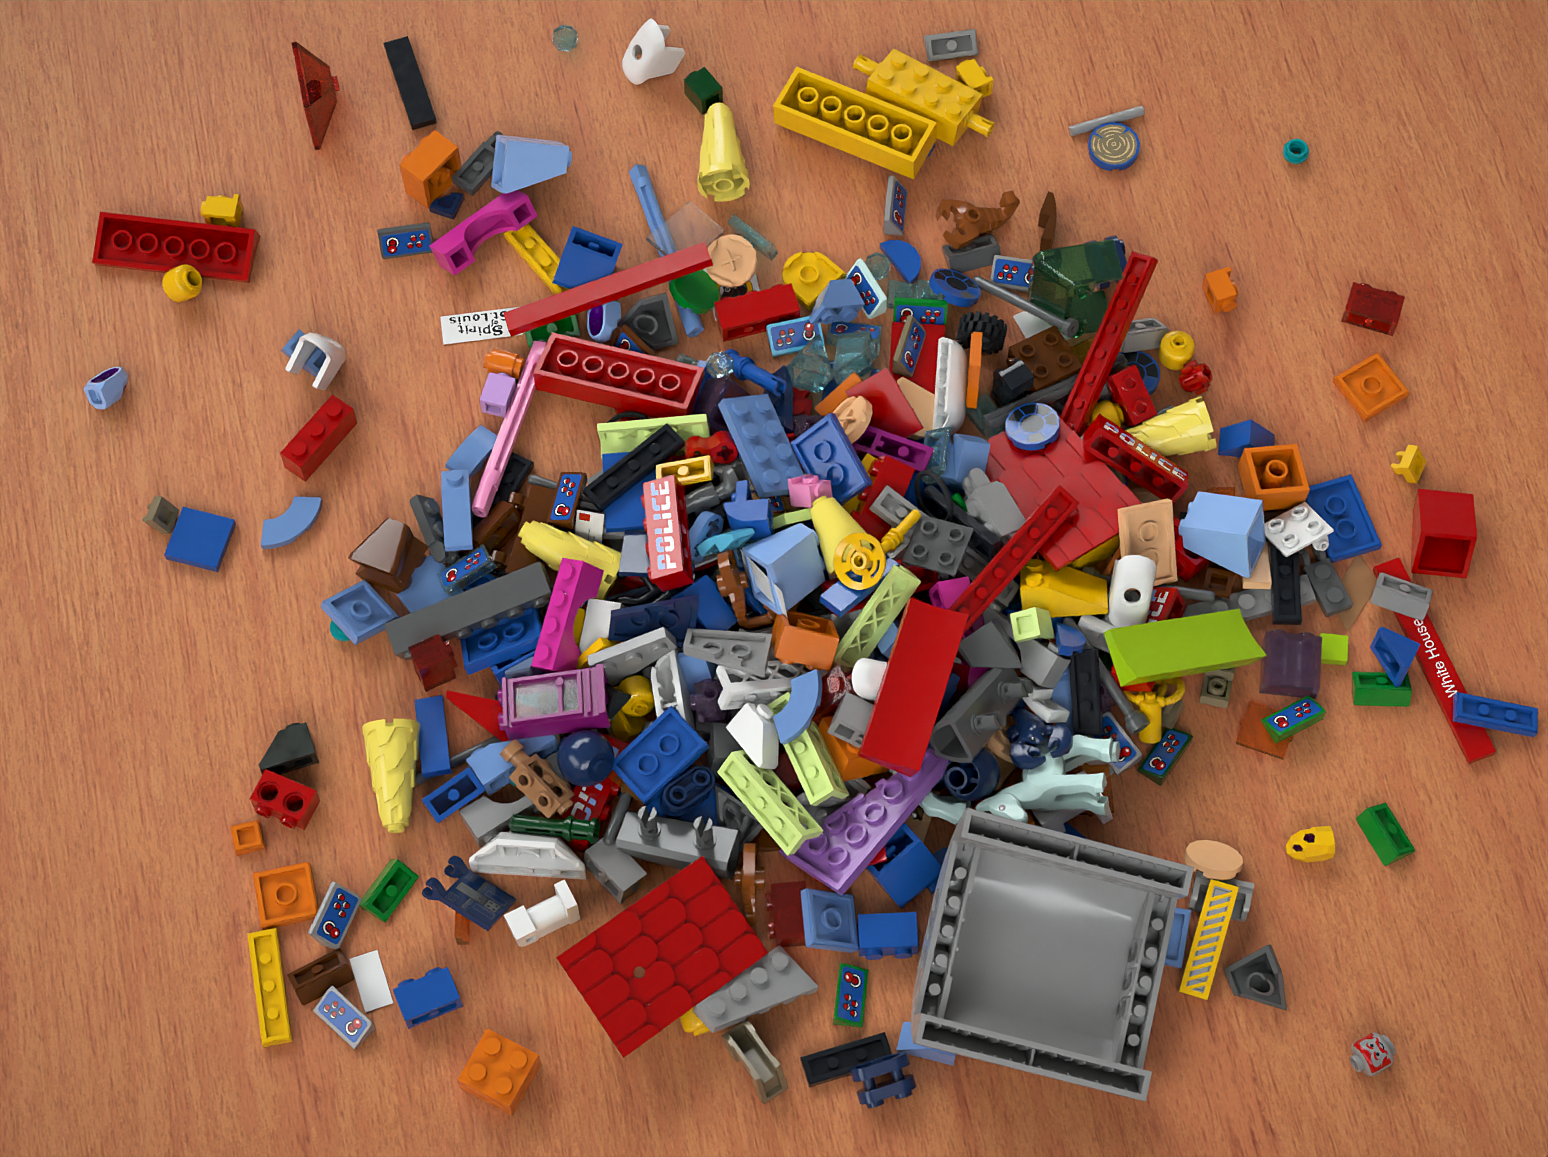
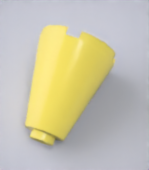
(831, 526)

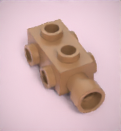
(538, 785)

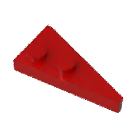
(480, 709)

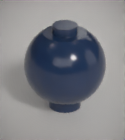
(585, 758)
(975, 779)

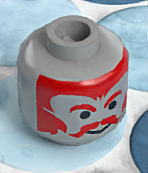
(1372, 1054)

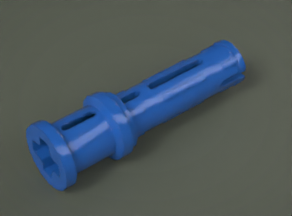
(747, 370)

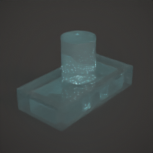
(751, 235)

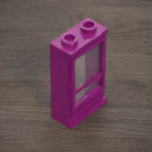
(554, 703)

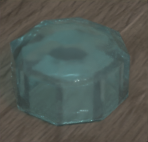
(565, 38)
(878, 265)
(719, 364)

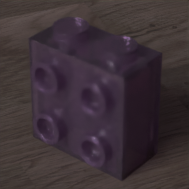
(1291, 664)

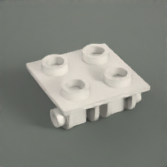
(1297, 530)

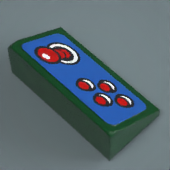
(1165, 755)

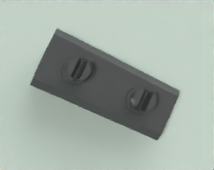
(978, 714)
(679, 841)

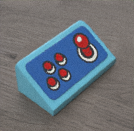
(791, 335)

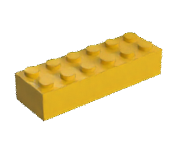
(855, 122)

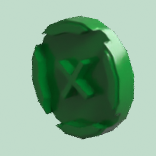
(695, 292)

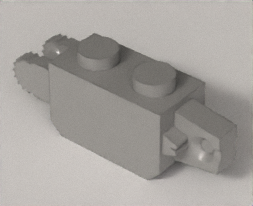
(992, 505)

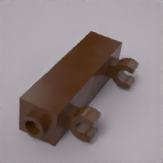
(535, 508)

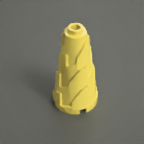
(721, 160)
(1179, 430)
(554, 544)
(392, 762)

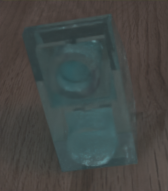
(811, 367)

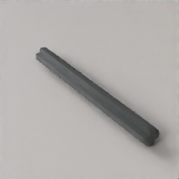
(1043, 396)

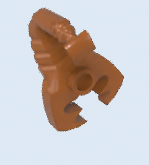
(974, 220)
(733, 584)
(750, 879)

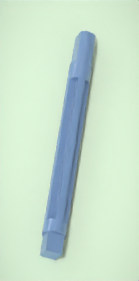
(644, 189)

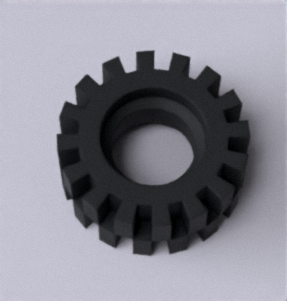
(992, 331)

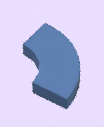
(291, 524)
(801, 707)

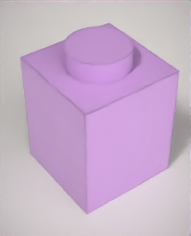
(497, 394)

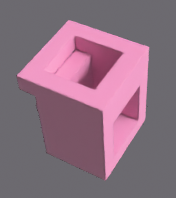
(807, 489)

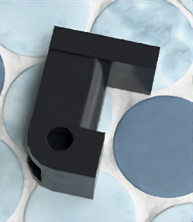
(1011, 383)

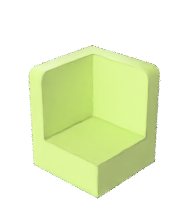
(1031, 624)

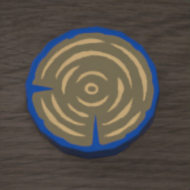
(1113, 146)

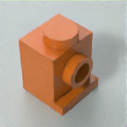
(1220, 290)

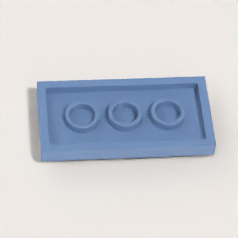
(761, 443)

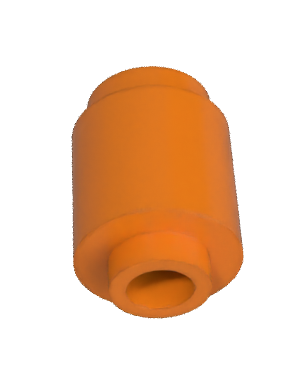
(504, 362)

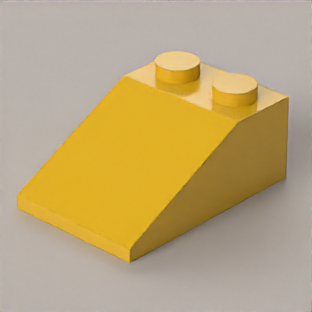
(1062, 592)

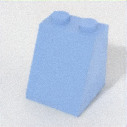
(527, 162)
(1225, 530)
(789, 562)

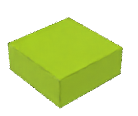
(1334, 649)

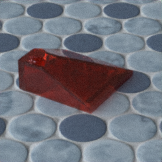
(317, 91)

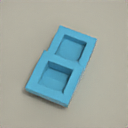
(725, 541)

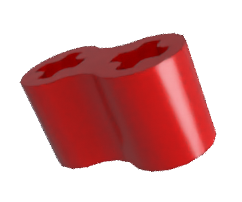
(713, 447)

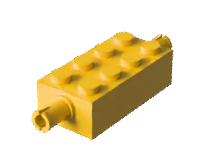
(926, 93)

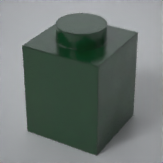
(702, 89)

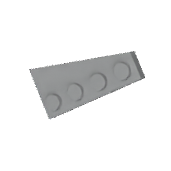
(757, 989)

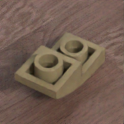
(1217, 687)

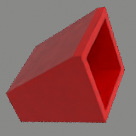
(1443, 533)

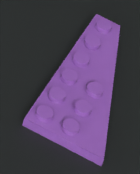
(865, 825)

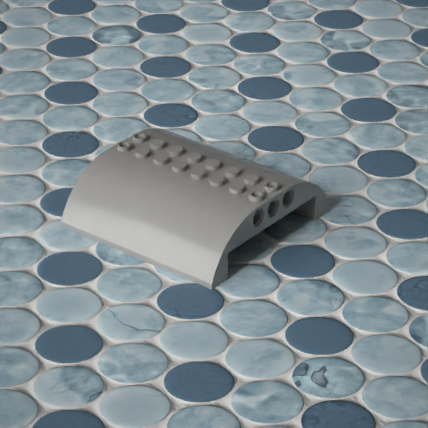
(1046, 953)

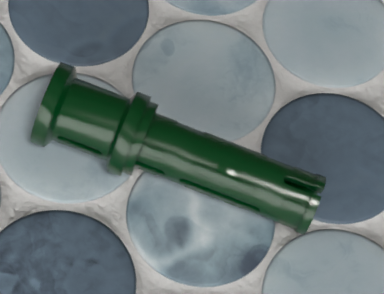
(568, 828)

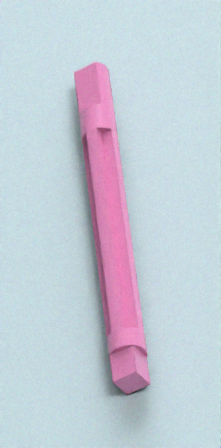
(508, 434)

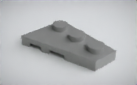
(730, 649)
(633, 655)

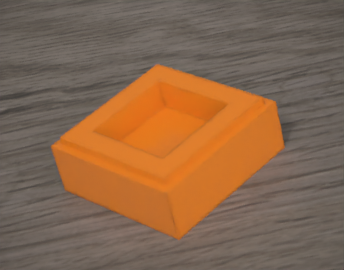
(247, 837)

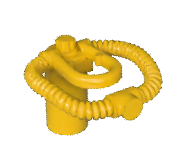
(1152, 707)

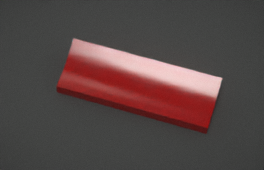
(166, 244)
(617, 377)
(912, 687)

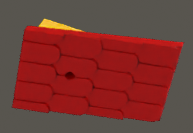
(1031, 475)
(685, 940)

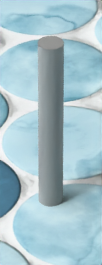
(1116, 118)

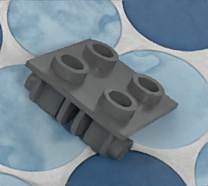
(938, 546)

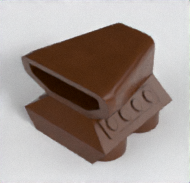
(389, 556)

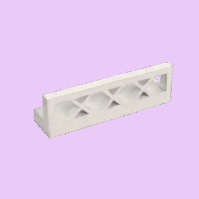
(753, 689)

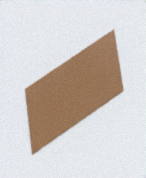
(1359, 585)

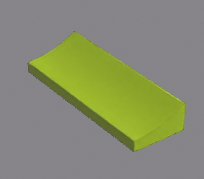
(1181, 647)

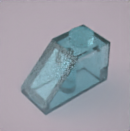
(854, 353)

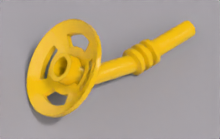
(867, 558)

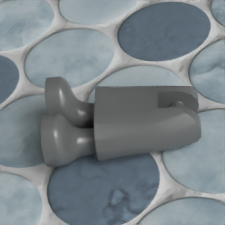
(708, 498)

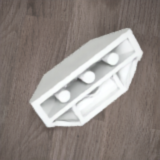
(528, 856)

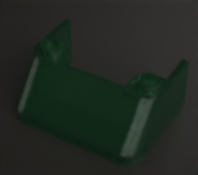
(1065, 282)

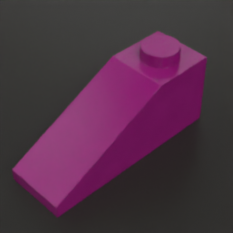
(881, 443)

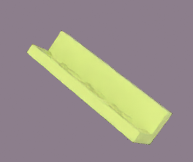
(627, 435)
(876, 616)
(812, 761)
(767, 804)

